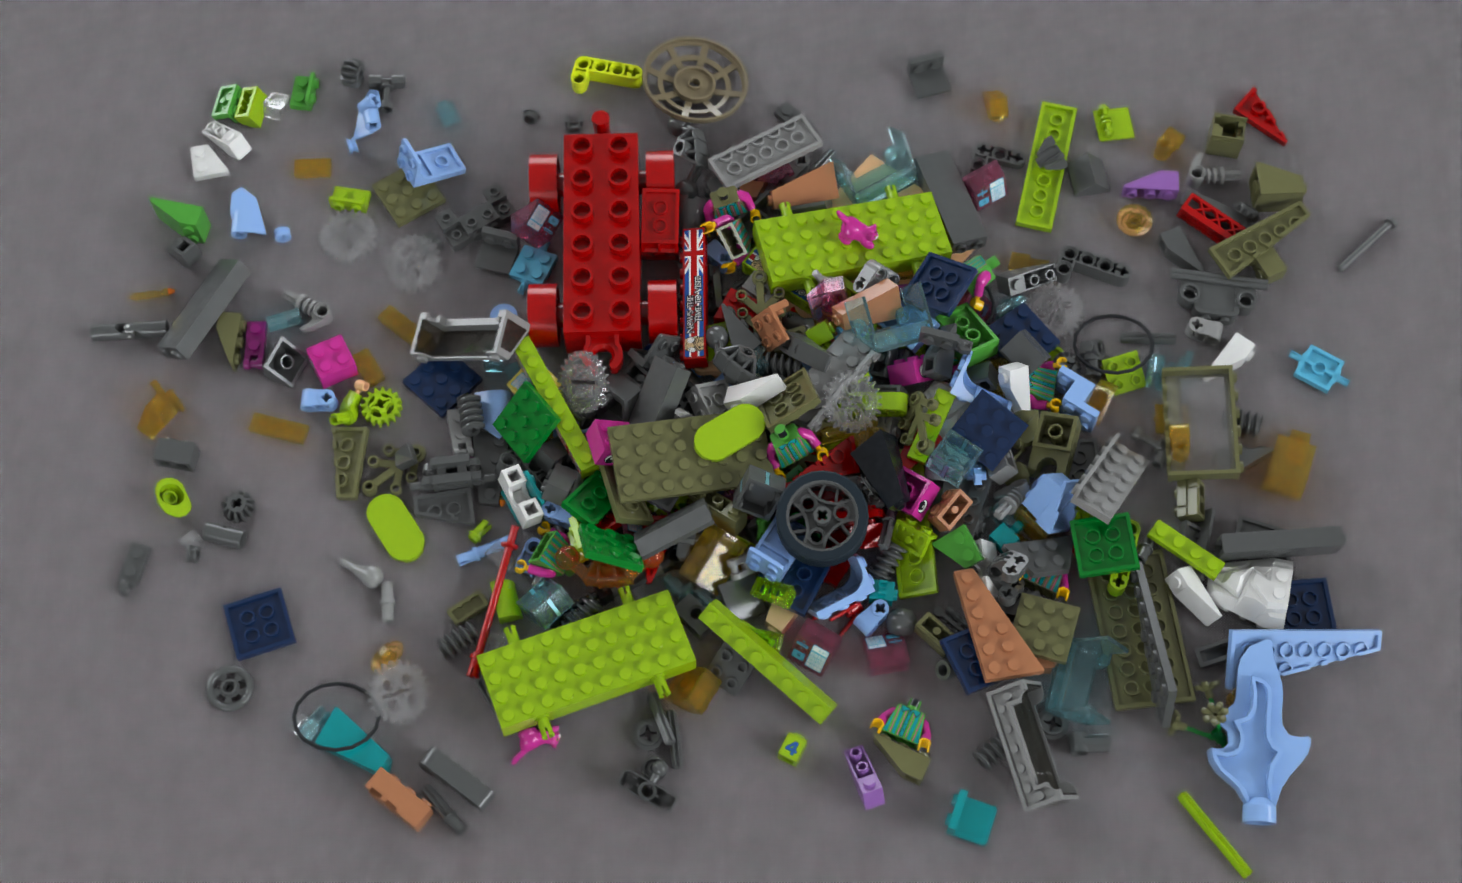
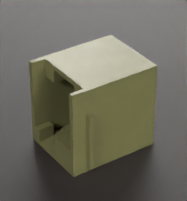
(1226, 135)

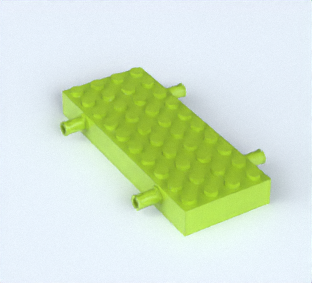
(809, 241)
(586, 662)

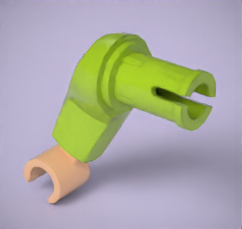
(349, 406)

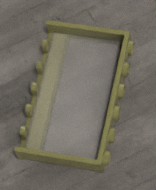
(1207, 402)

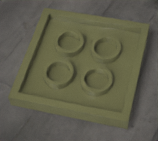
(403, 200)
(791, 403)
(1046, 626)

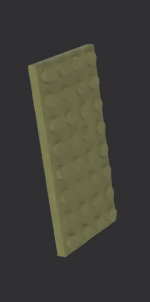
(661, 461)
(1120, 620)

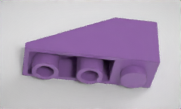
(1156, 185)
(864, 777)

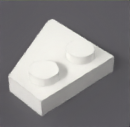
(206, 163)

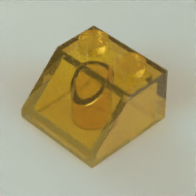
(694, 690)

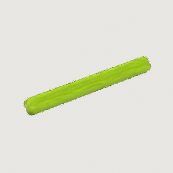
(1214, 834)

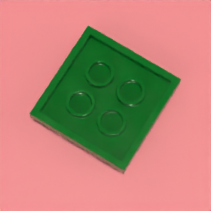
(526, 422)
(1103, 546)
(610, 547)

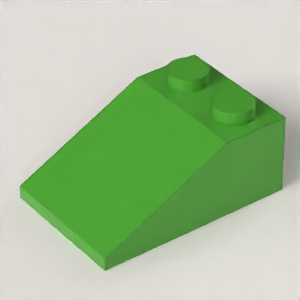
(183, 218)
(974, 329)

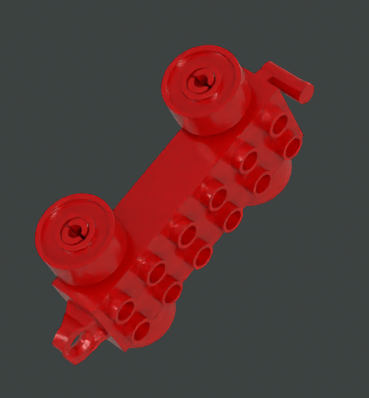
(600, 245)

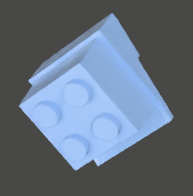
(1051, 502)

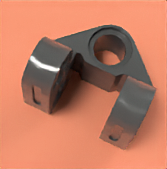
(1005, 575)

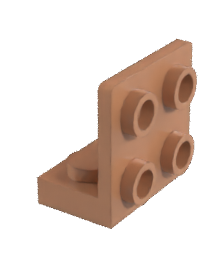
(770, 327)

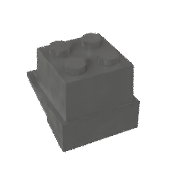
(619, 399)

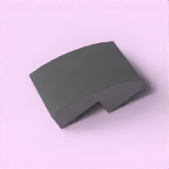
(738, 600)

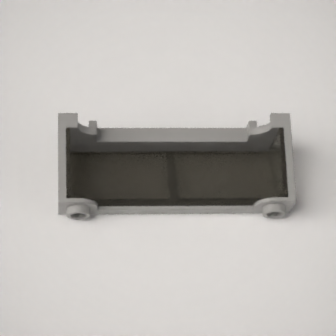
(468, 338)
(1027, 746)

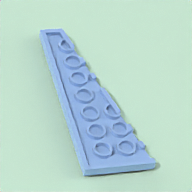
(1301, 648)

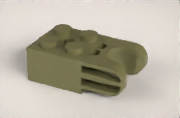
(1054, 443)

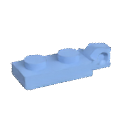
(977, 474)

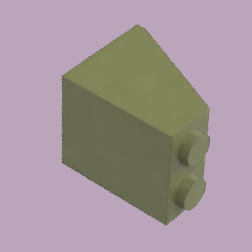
(1274, 188)

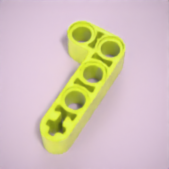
(629, 76)

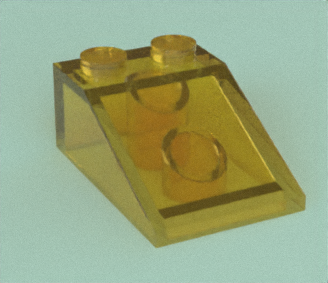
(1288, 468)

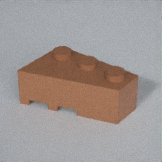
(399, 799)

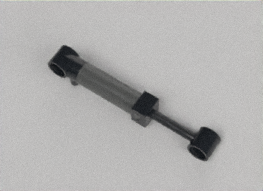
(607, 595)

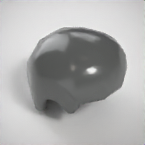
(901, 621)

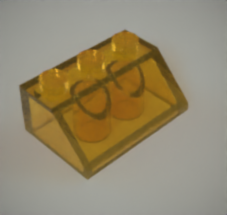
(708, 558)

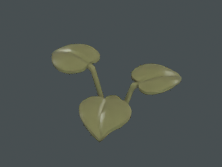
(1031, 417)

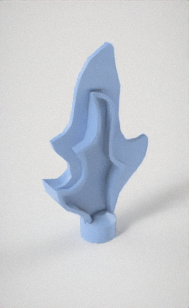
(1258, 748)

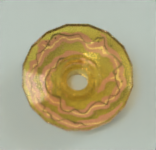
(1137, 214)
(390, 651)

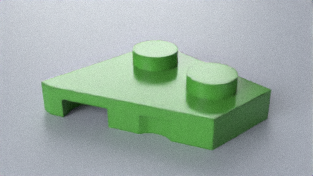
(960, 547)

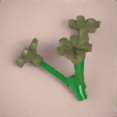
(1213, 714)

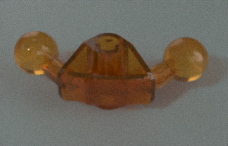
(600, 573)

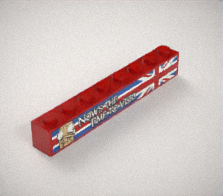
(694, 298)

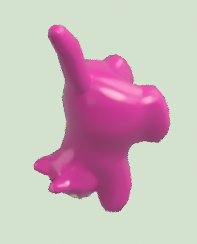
(853, 229)
(532, 738)

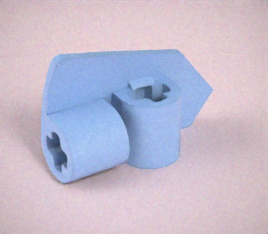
(368, 115)
(245, 215)
(492, 405)

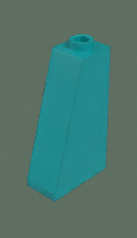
(343, 732)

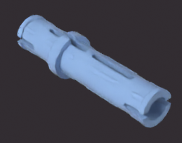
(476, 553)

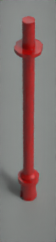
(474, 670)

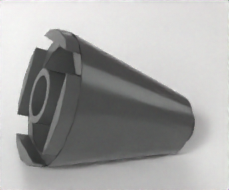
(690, 213)

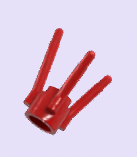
(852, 611)

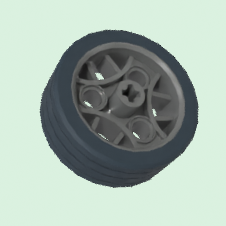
(802, 490)

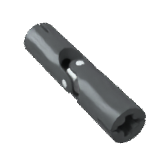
(142, 329)

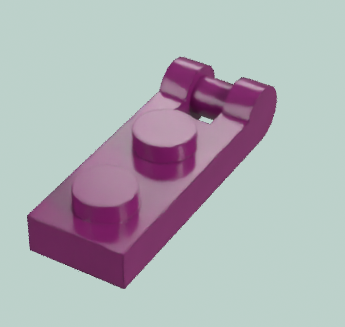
(255, 344)

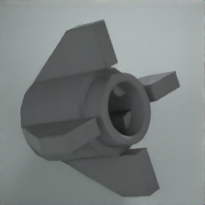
(1050, 155)

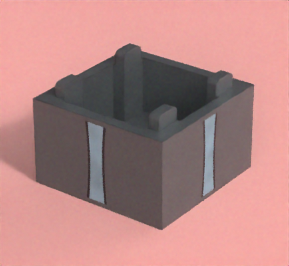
(758, 492)

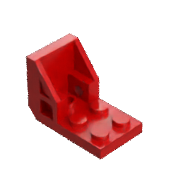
(660, 224)

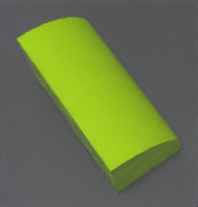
(250, 107)
(507, 607)

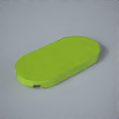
(729, 432)
(395, 528)

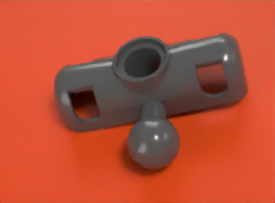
(659, 794)

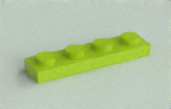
(945, 403)
(1186, 549)

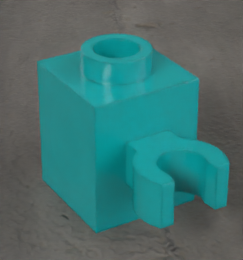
(1005, 535)
(884, 590)

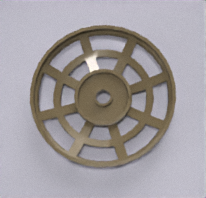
(695, 75)

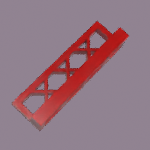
(1208, 227)

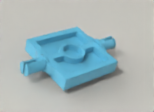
(533, 266)
(1318, 368)

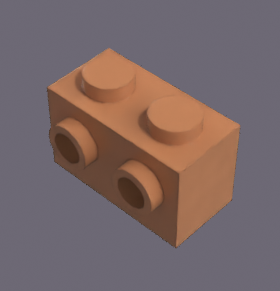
(949, 509)

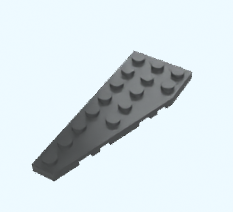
(1160, 671)

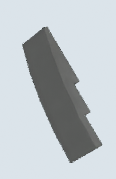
(1235, 215)

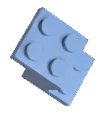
(1076, 398)

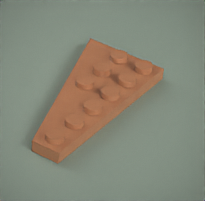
(995, 639)

